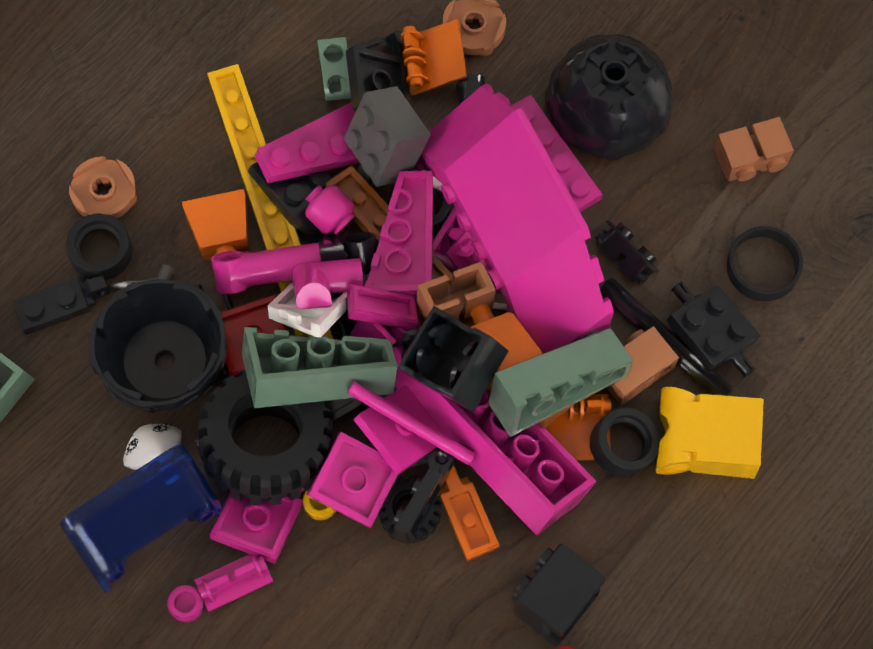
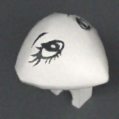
(149, 443)

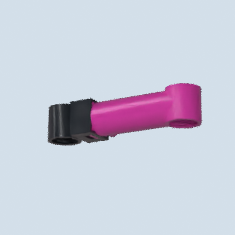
(240, 270)

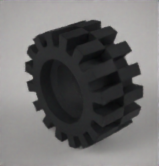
(398, 492)

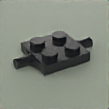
(713, 328)

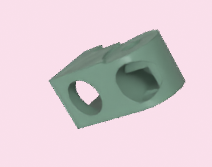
(334, 68)

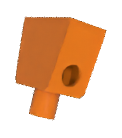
(219, 222)
(508, 332)

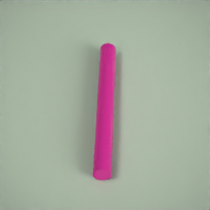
(411, 423)

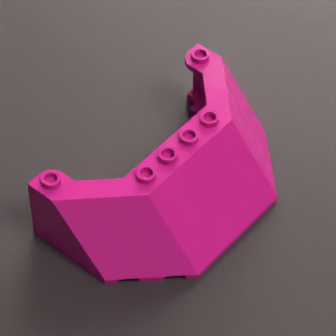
(519, 218)

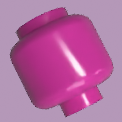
(329, 209)

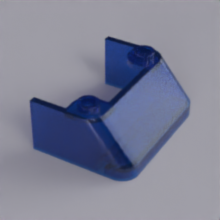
(139, 512)

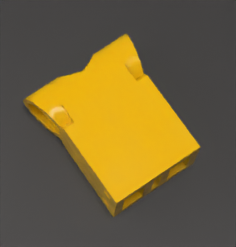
(709, 434)

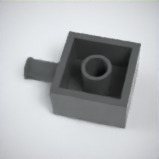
(386, 136)

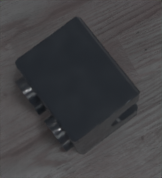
(453, 359)
(557, 593)

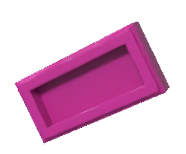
(382, 307)

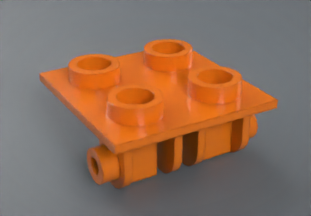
(433, 56)
(576, 425)

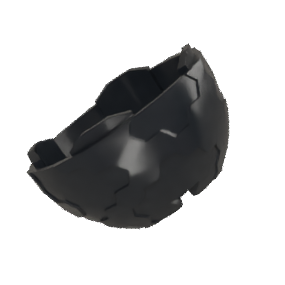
(606, 114)
(152, 322)

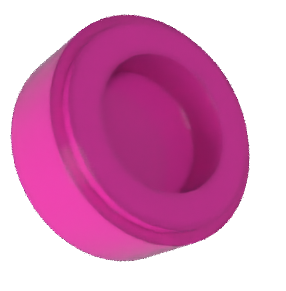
(185, 603)

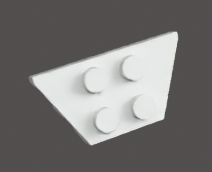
(310, 321)

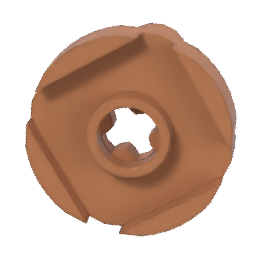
(490, 17)
(109, 172)

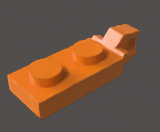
(467, 516)

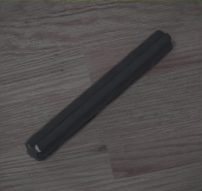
(644, 320)

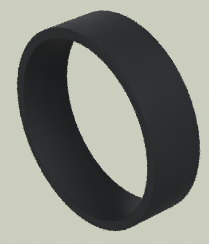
(778, 235)

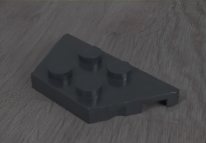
(377, 67)

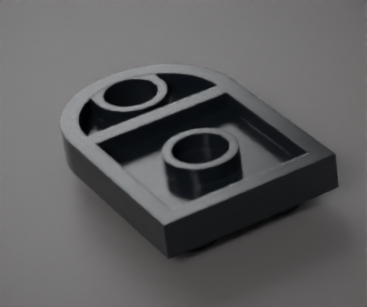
(290, 196)

